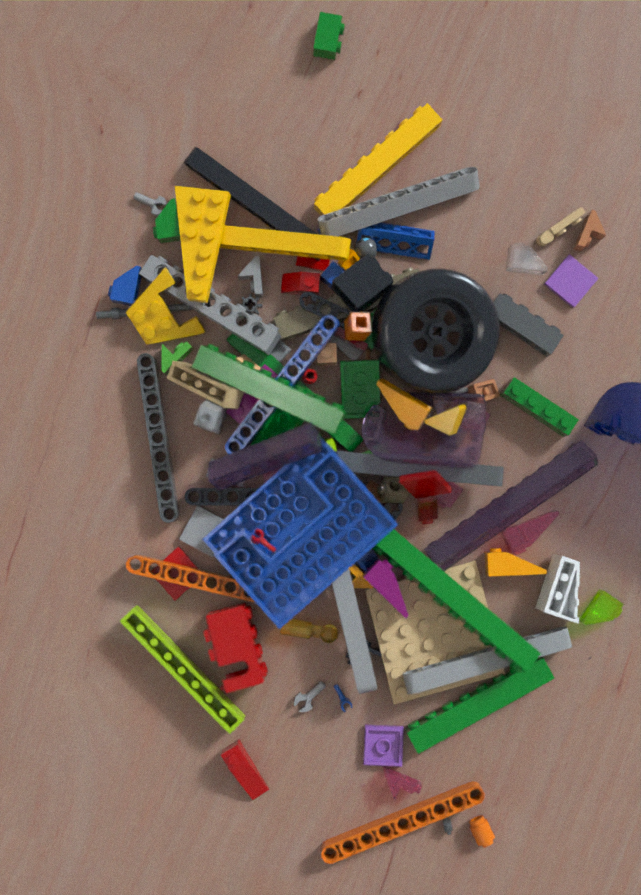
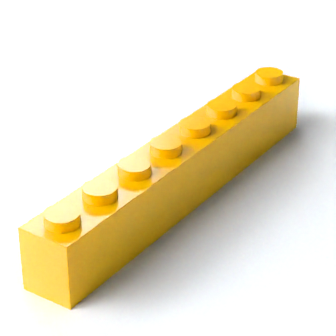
(379, 161)

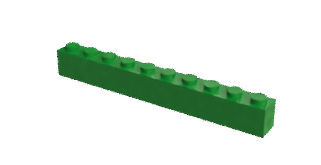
(458, 601)

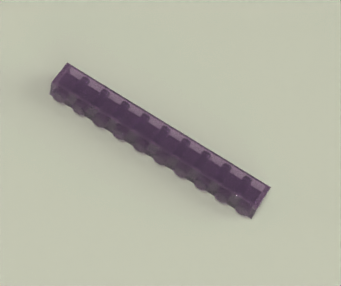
(512, 505)

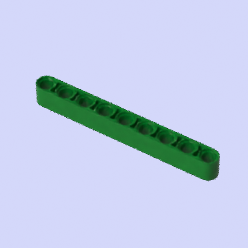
(346, 435)

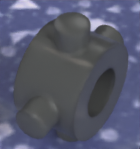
(447, 826)

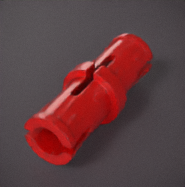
(309, 381)

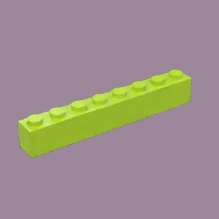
(183, 669)

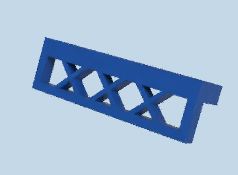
(400, 233)

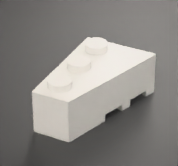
(560, 589)

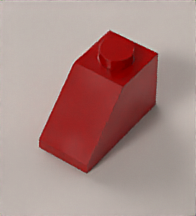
(300, 282)

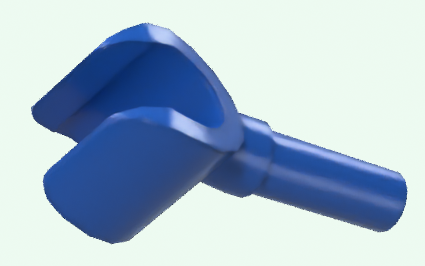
(343, 699)

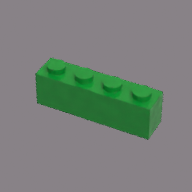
(539, 407)

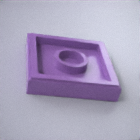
(571, 281)
(383, 745)

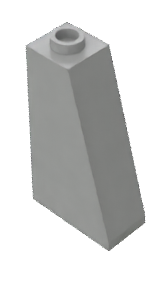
(211, 417)

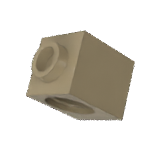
(392, 491)

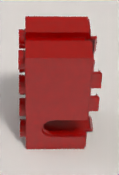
(233, 642)

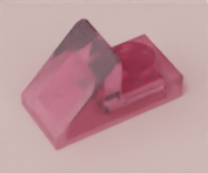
(396, 780)

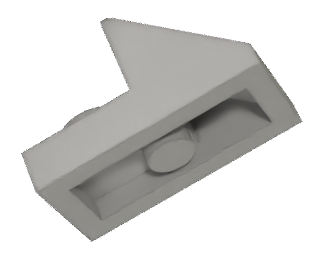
(253, 271)

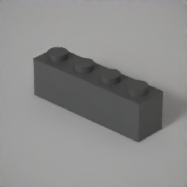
(526, 326)

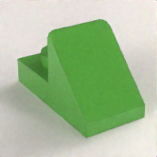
(181, 352)

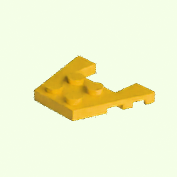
(154, 318)

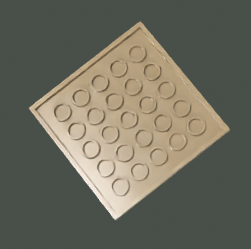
(426, 634)

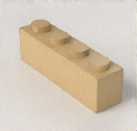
(205, 385)

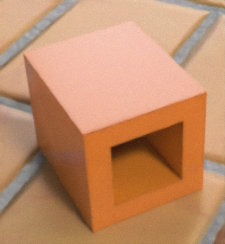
(357, 326)

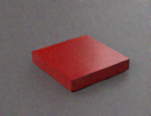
(425, 484)
(179, 557)

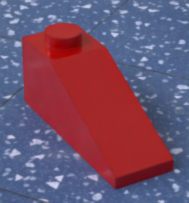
(244, 769)

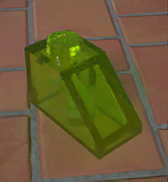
(601, 609)

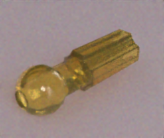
(306, 630)

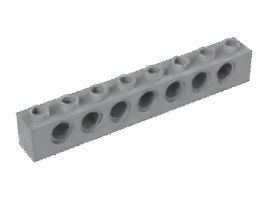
(264, 342)

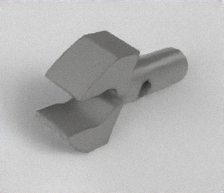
(150, 202)
(308, 697)

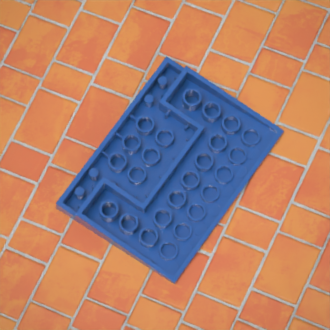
(315, 520)

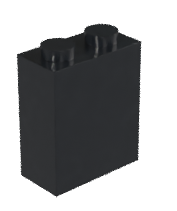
(362, 284)

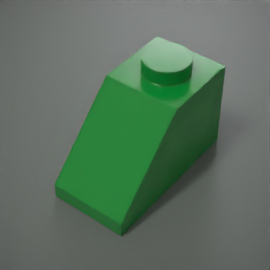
(167, 224)

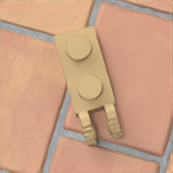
(559, 228)

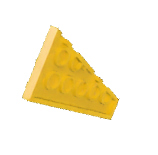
(201, 229)

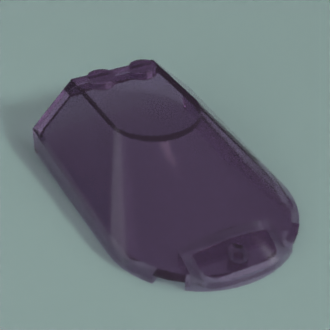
(428, 446)

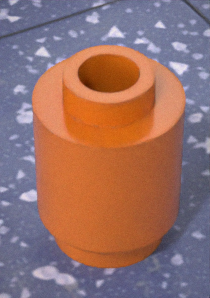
(481, 831)

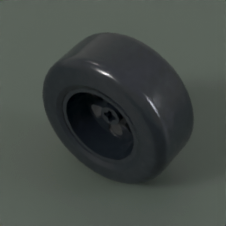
(475, 322)

